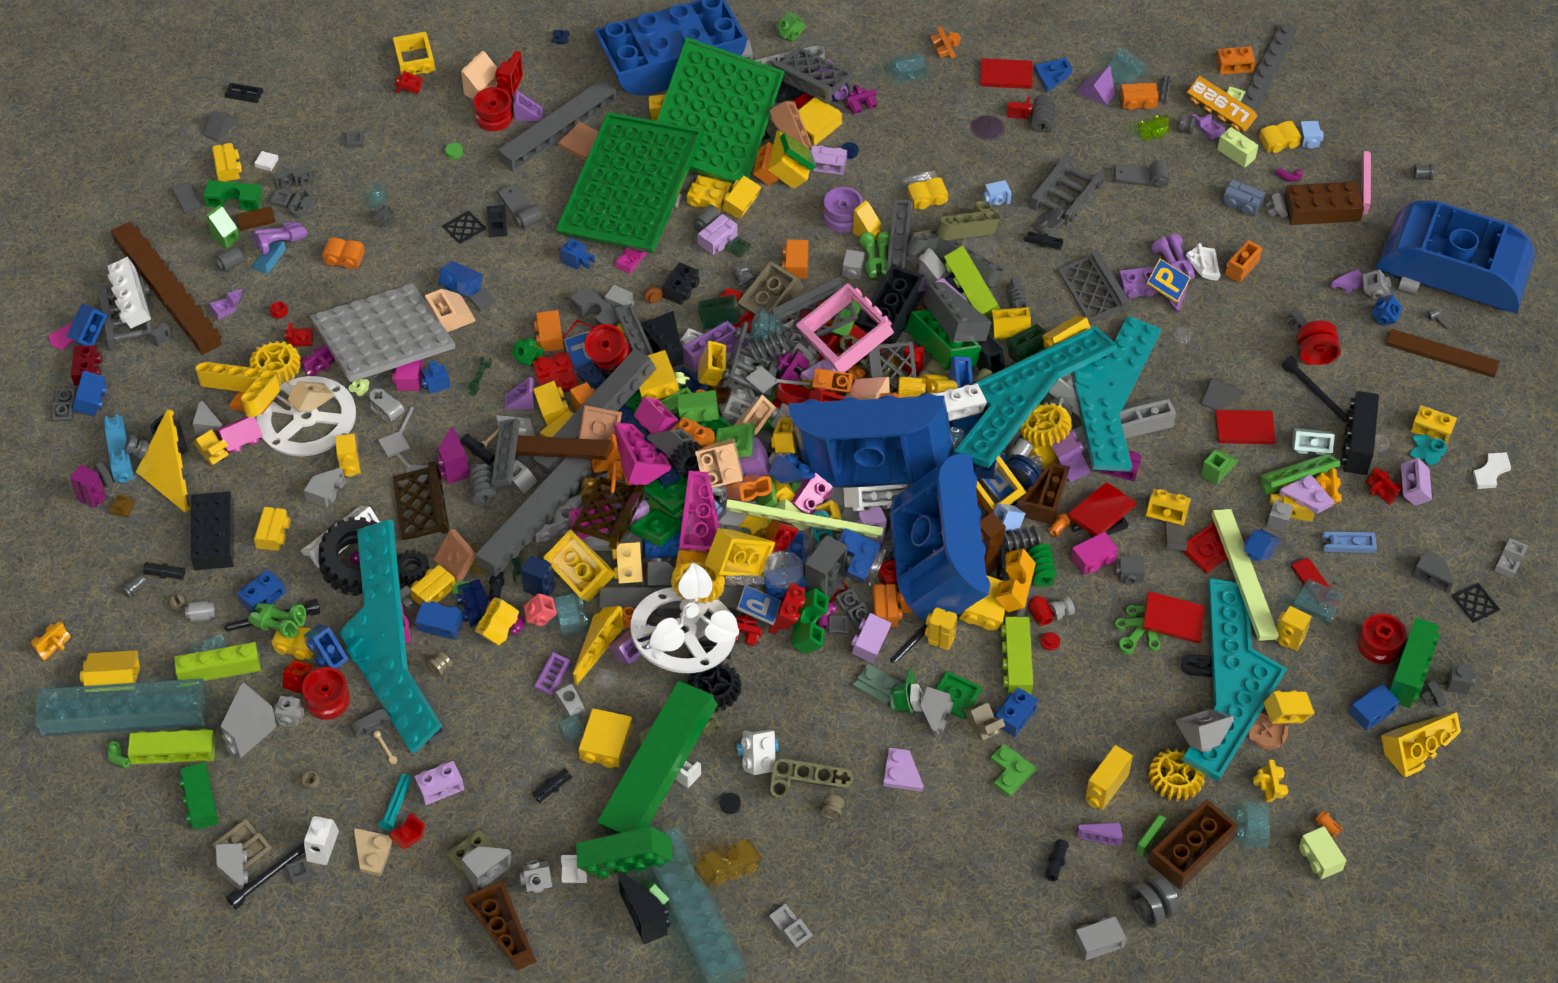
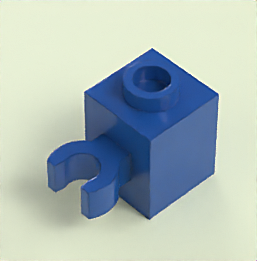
(574, 254)
(435, 378)

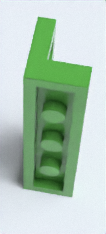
(1274, 480)

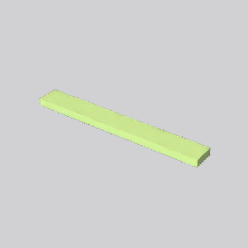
(802, 518)
(1245, 575)

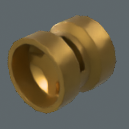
(587, 487)

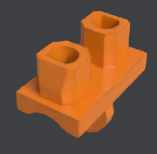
(950, 40)

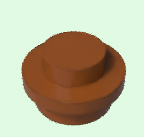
(653, 294)

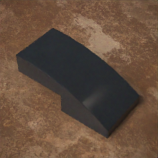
(497, 221)

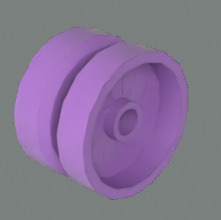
(840, 207)

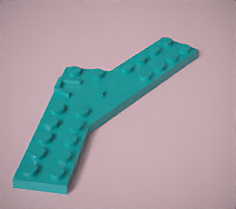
(1021, 387)
(1104, 390)
(378, 640)
(1239, 675)

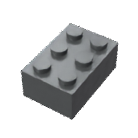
(826, 566)

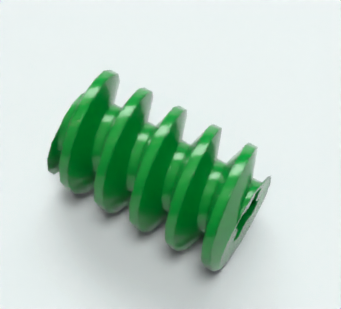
(1044, 569)

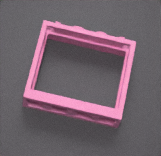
(829, 309)

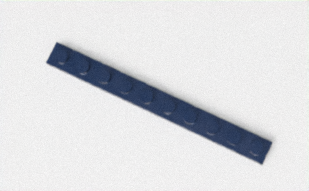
(592, 375)

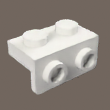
(758, 751)

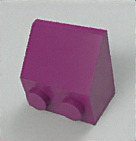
(452, 458)

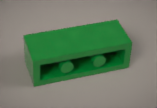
(198, 796)

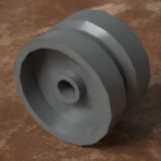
(1153, 899)

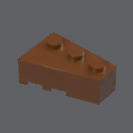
(1044, 498)
(992, 535)

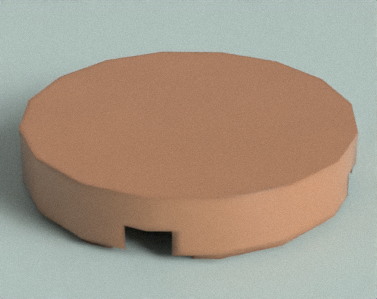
(1267, 735)

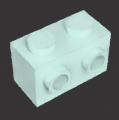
(1313, 440)

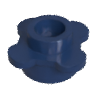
(560, 36)

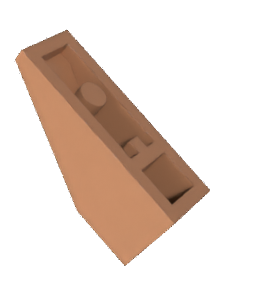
(789, 121)

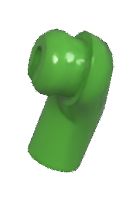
(115, 755)

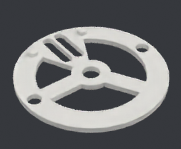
(343, 421)
(665, 661)

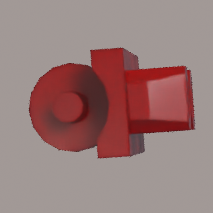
(918, 356)
(1383, 486)
(753, 632)

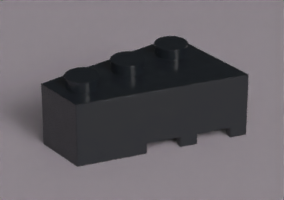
(664, 335)

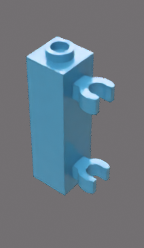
(116, 439)

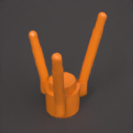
(615, 474)

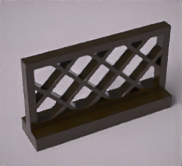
(437, 502)
(623, 514)

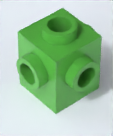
(790, 26)

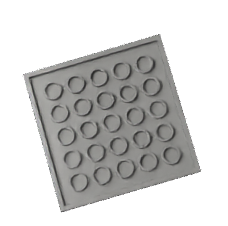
(382, 332)

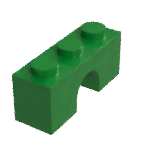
(220, 192)
(806, 634)

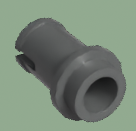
(133, 586)

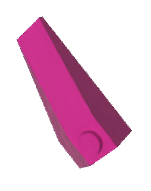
(638, 458)
(699, 515)

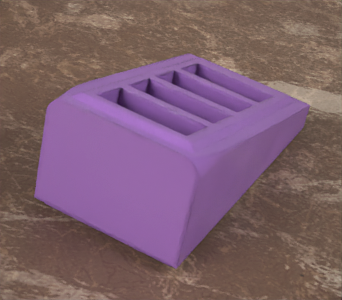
(554, 658)
(1104, 833)

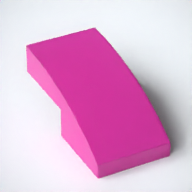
(629, 260)

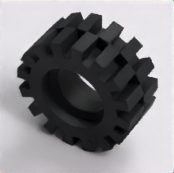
(682, 454)
(412, 558)

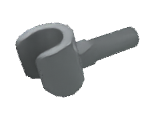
(1435, 314)

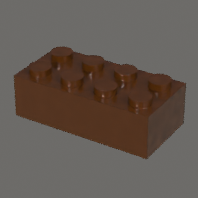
(1323, 203)
(1193, 844)

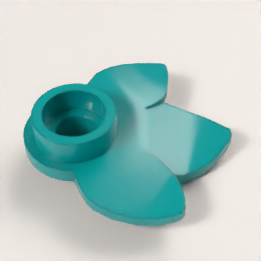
(1426, 449)

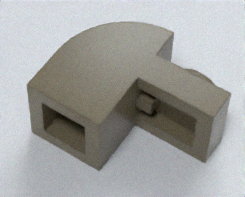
(983, 721)

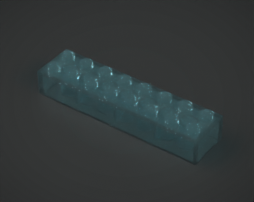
(121, 707)
(698, 916)

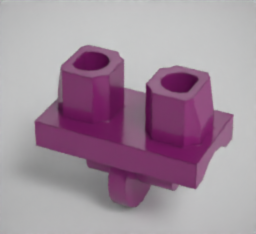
(860, 96)
(797, 359)
(317, 361)

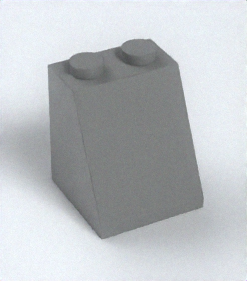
(247, 721)

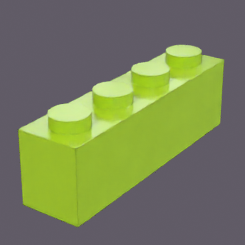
(971, 281)
(1018, 654)
(218, 662)
(171, 746)

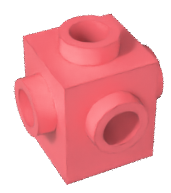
(540, 610)

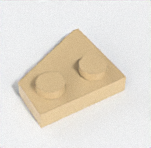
(372, 850)

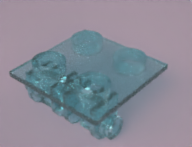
(1126, 67)
(1319, 600)

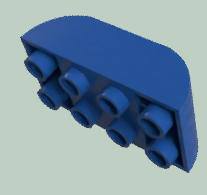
(648, 47)
(1459, 253)
(873, 438)
(940, 540)

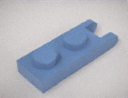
(1350, 542)

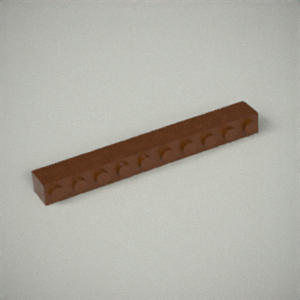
(166, 288)

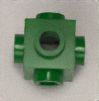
(527, 351)

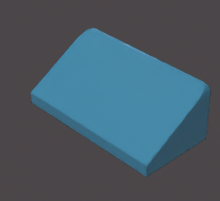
(267, 261)

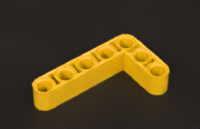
(258, 384)

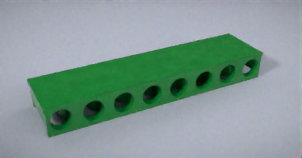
(658, 760)

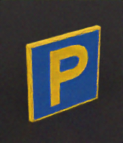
(1168, 280)

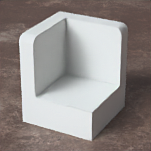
(689, 774)
(570, 872)

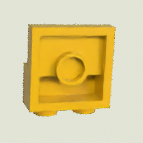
(708, 191)

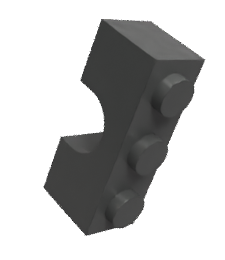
(588, 302)

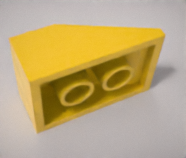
(786, 167)
(738, 553)
(579, 566)

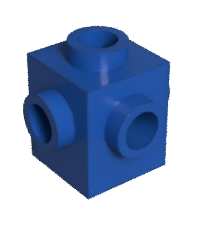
(1386, 310)

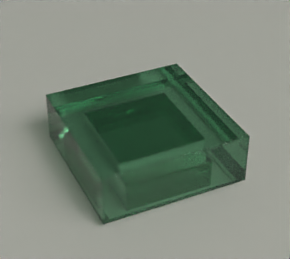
(738, 247)

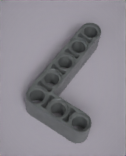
(928, 239)

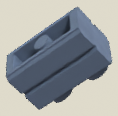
(1243, 198)

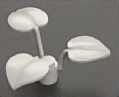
(694, 584)

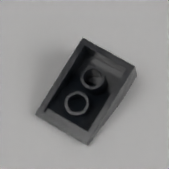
(644, 908)

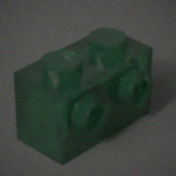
(719, 310)
(1026, 343)

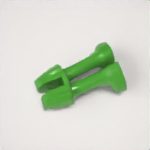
(867, 241)
(267, 613)

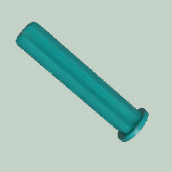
(395, 803)

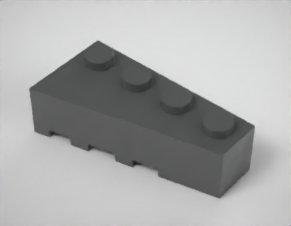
(955, 314)

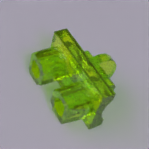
(1154, 128)

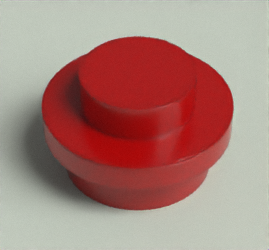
(278, 310)
(1050, 641)

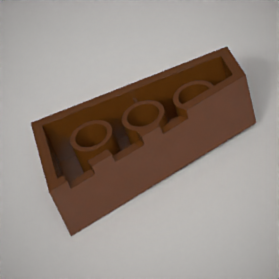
(499, 919)

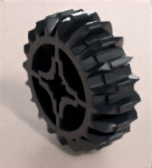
(722, 692)

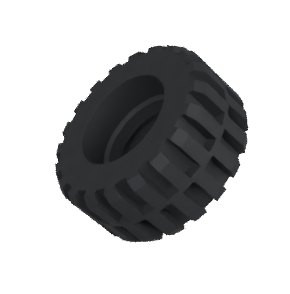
(332, 542)

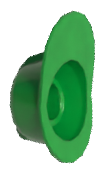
(901, 695)

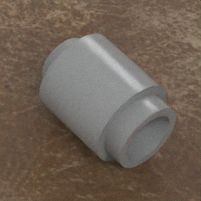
(200, 611)

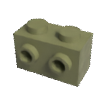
(472, 841)

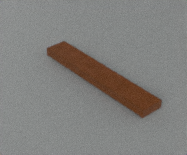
(1442, 353)
(563, 447)

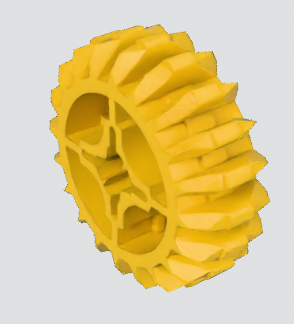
(275, 359)
(1046, 425)
(717, 581)
(1176, 780)

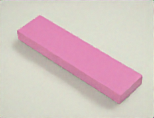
(1366, 181)

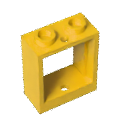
(414, 42)
(1018, 489)

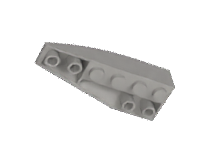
(1141, 418)

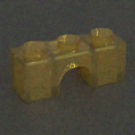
(739, 860)

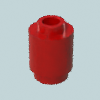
(1040, 610)

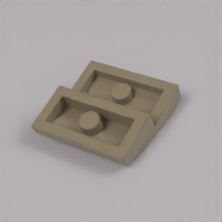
(250, 839)

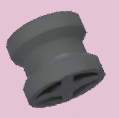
(1187, 124)

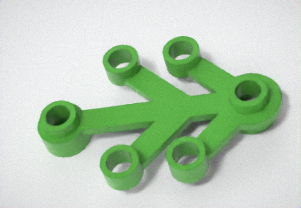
(1130, 641)

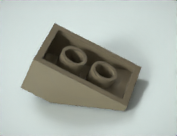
(771, 289)

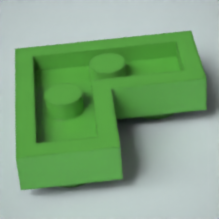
(1016, 770)

